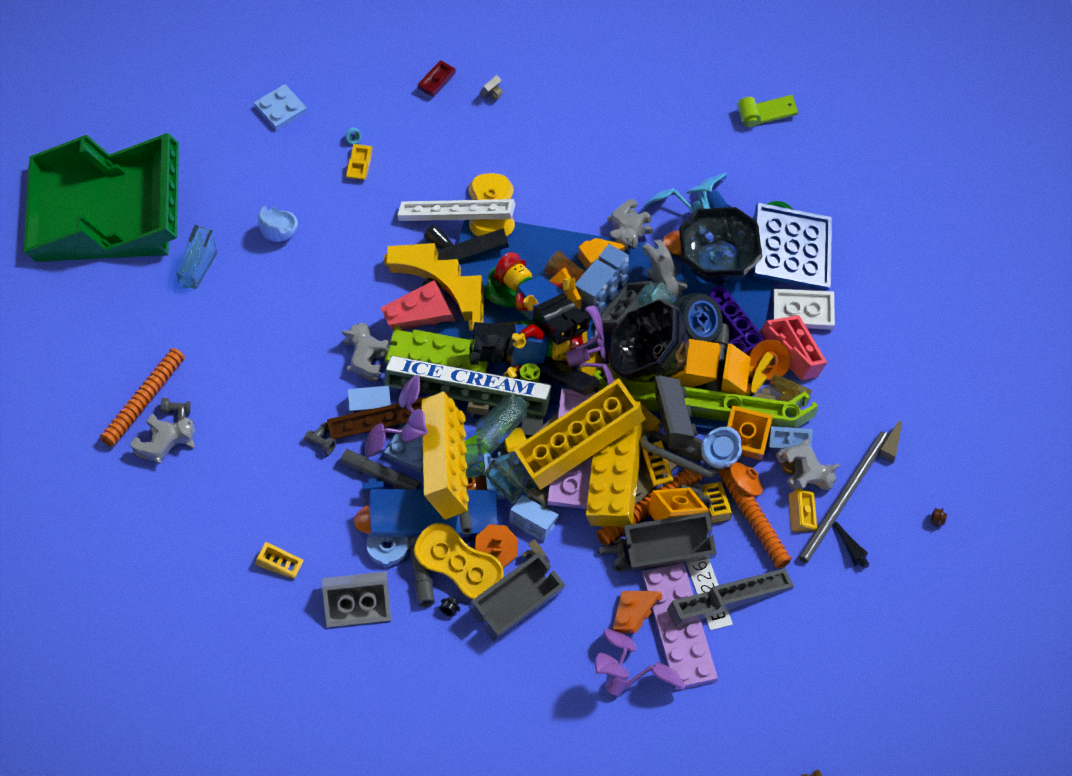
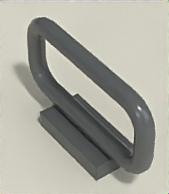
(690, 451)

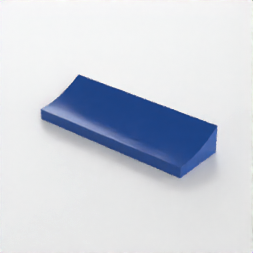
(409, 512)

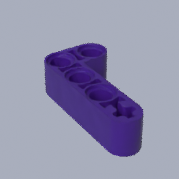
(737, 320)

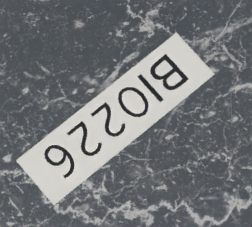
(703, 580)

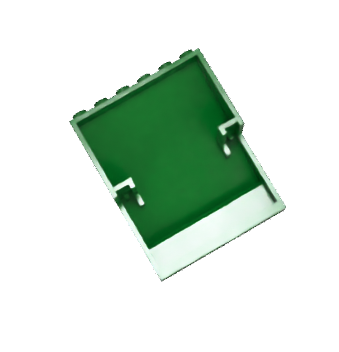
(101, 202)

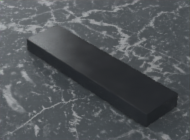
(475, 247)
(568, 376)

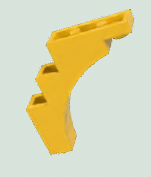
(424, 262)

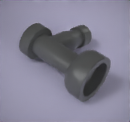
(182, 408)
(327, 445)
(697, 488)
(621, 563)

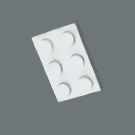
(813, 307)

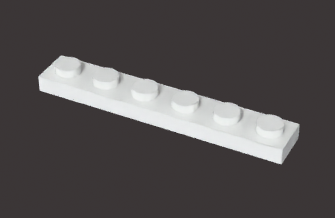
(456, 210)

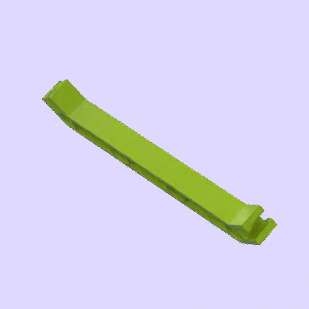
(716, 404)

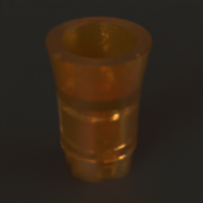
(560, 261)

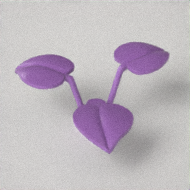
(580, 356)
(414, 428)
(619, 675)

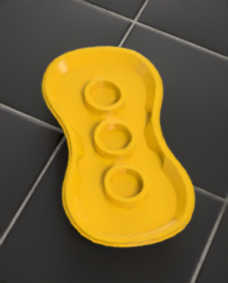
(490, 187)
(445, 552)

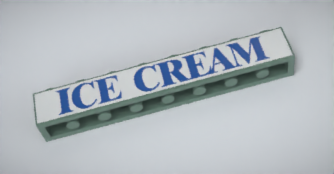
(467, 384)

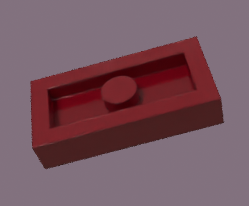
(436, 78)

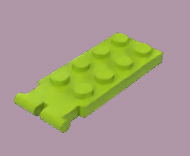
(433, 349)

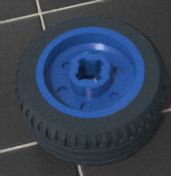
(701, 316)

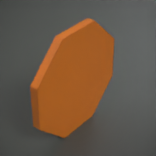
(498, 542)

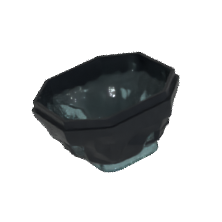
(720, 244)

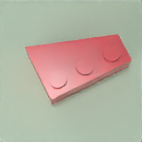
(418, 308)
(805, 355)

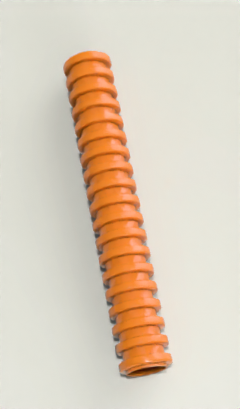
(142, 397)
(757, 521)
(609, 533)

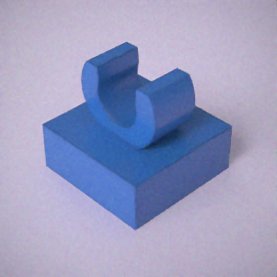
(372, 484)

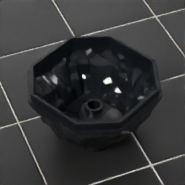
(650, 342)

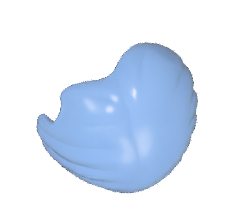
(277, 224)
(721, 447)

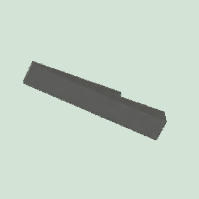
(728, 596)

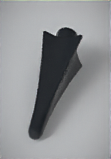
(856, 552)

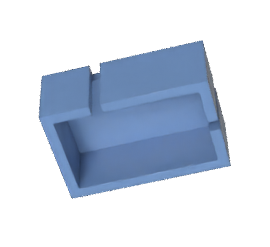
(603, 280)

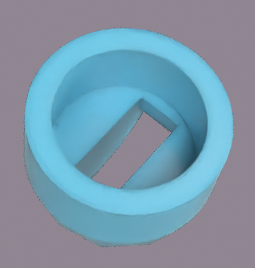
(357, 134)

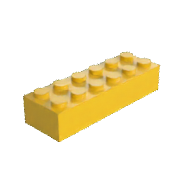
(579, 433)
(444, 456)
(615, 480)

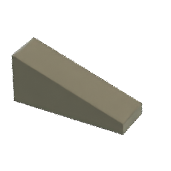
(890, 446)

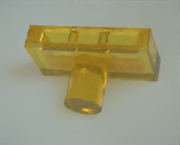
(788, 388)

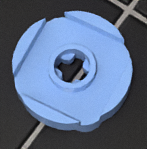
(387, 556)

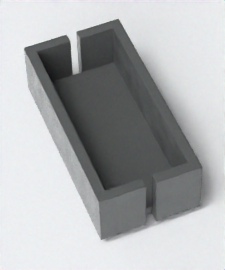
(669, 541)
(516, 596)

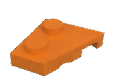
(634, 609)

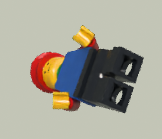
(542, 299)
(516, 345)

